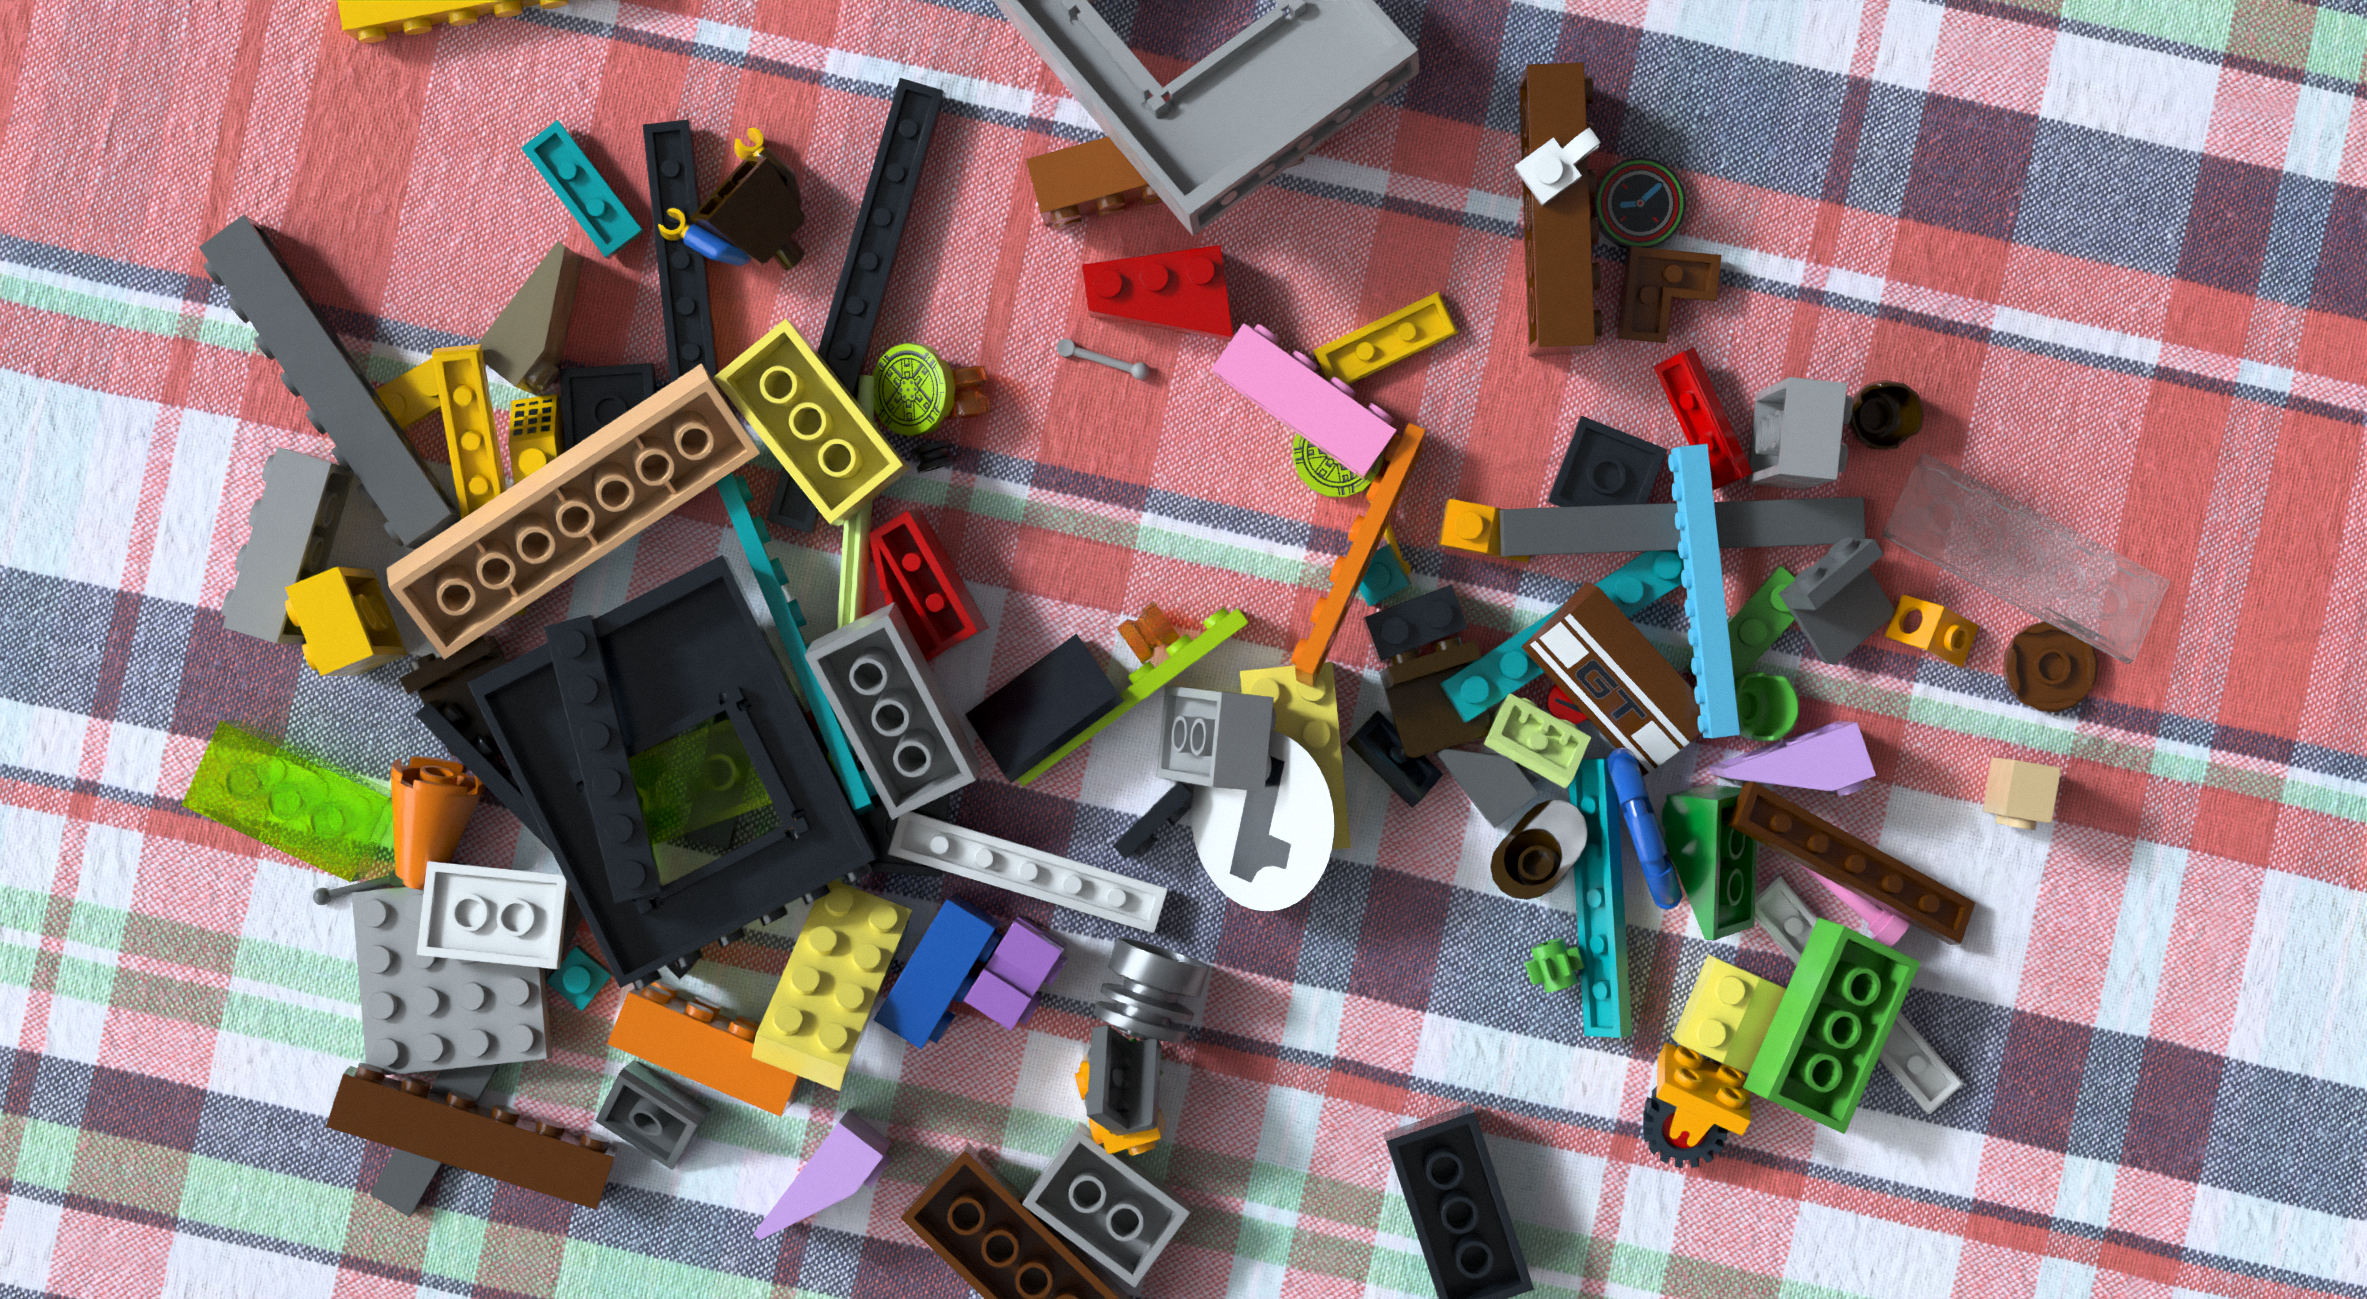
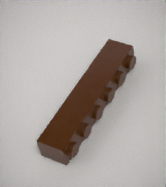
(471, 1135)

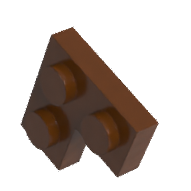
(1651, 282)

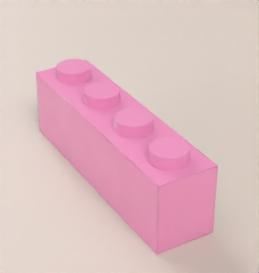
(1303, 400)

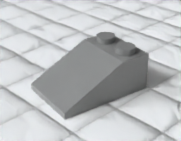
(1216, 738)

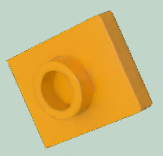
(1940, 633)

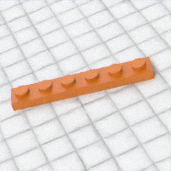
(1350, 570)

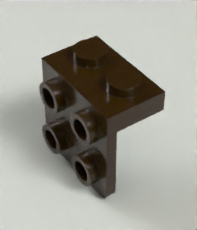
(448, 679)
(1420, 705)

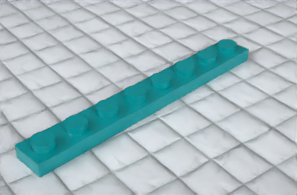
(788, 620)

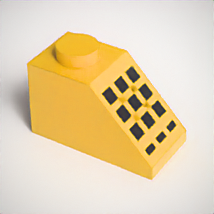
(534, 434)

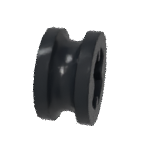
(934, 456)

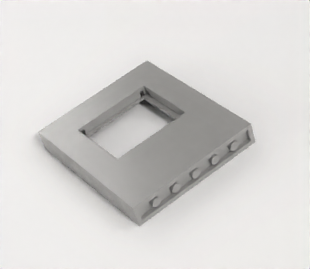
(1236, 111)

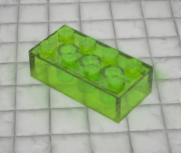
(696, 782)
(291, 800)

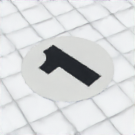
(1272, 842)

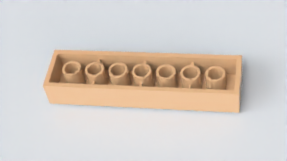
(571, 512)

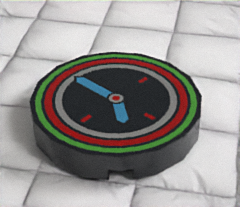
(1639, 203)

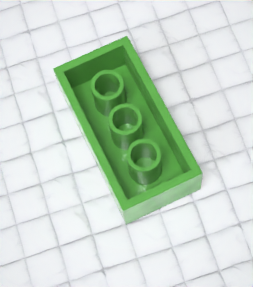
(1831, 1024)

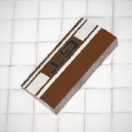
(1616, 678)

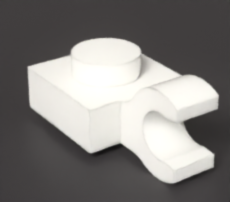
(1552, 168)

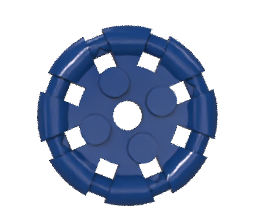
(1644, 829)

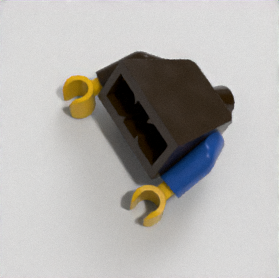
(748, 213)

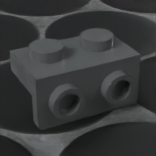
(1123, 1082)

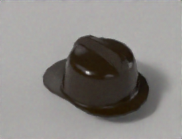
(1539, 850)

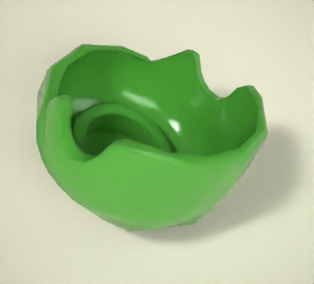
(1765, 706)

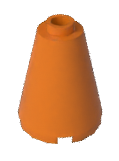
(429, 813)

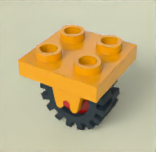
(1693, 1106)

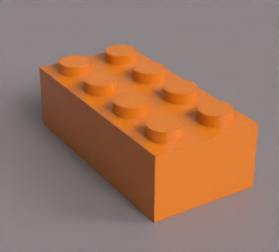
(701, 1046)

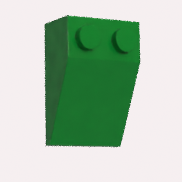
(1712, 858)

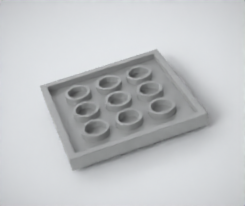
(439, 1009)

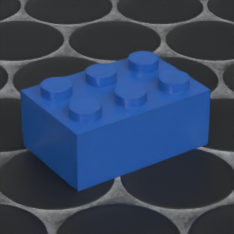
(940, 972)

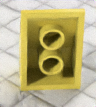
(1728, 1014)

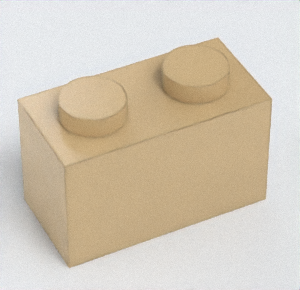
(2021, 792)

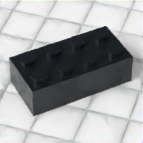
(1458, 1207)

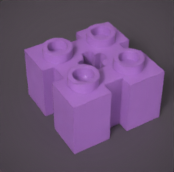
(1015, 973)

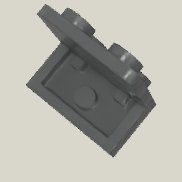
(1839, 599)

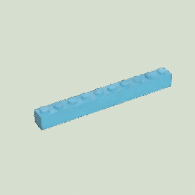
(1704, 591)

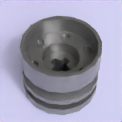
(1150, 990)

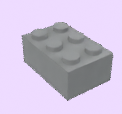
(1107, 1205)

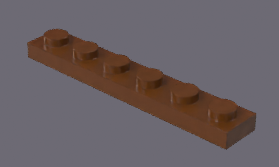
(1851, 863)

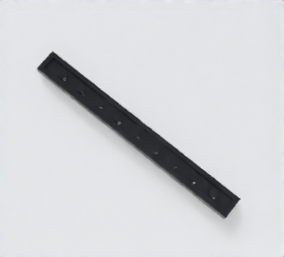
(869, 262)

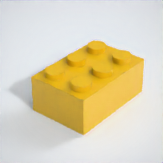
(344, 622)

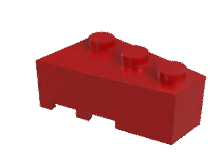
(924, 584)

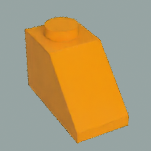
(1472, 529)

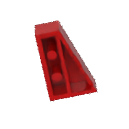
(1163, 291)

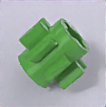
(1554, 965)

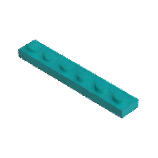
(1510, 667)
(1601, 905)

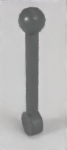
(323, 896)

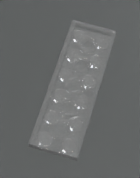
(2026, 558)

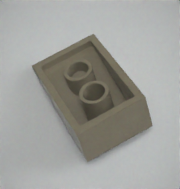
(534, 326)

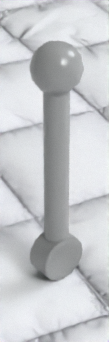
(1067, 348)

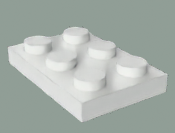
(493, 915)

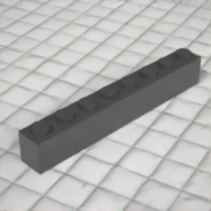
(330, 383)

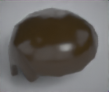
(1885, 414)

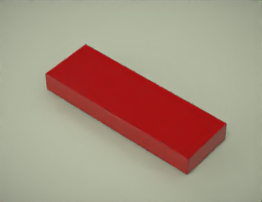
(1702, 416)

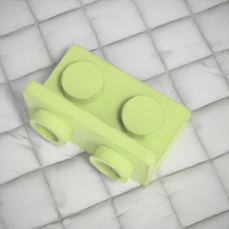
(1537, 740)

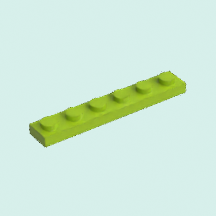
(1149, 679)

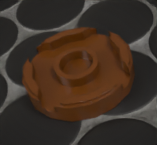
(2049, 668)

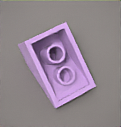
(1819, 759)
(836, 1171)

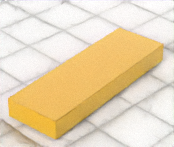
(1386, 340)

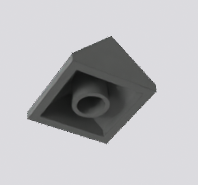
(652, 1114)

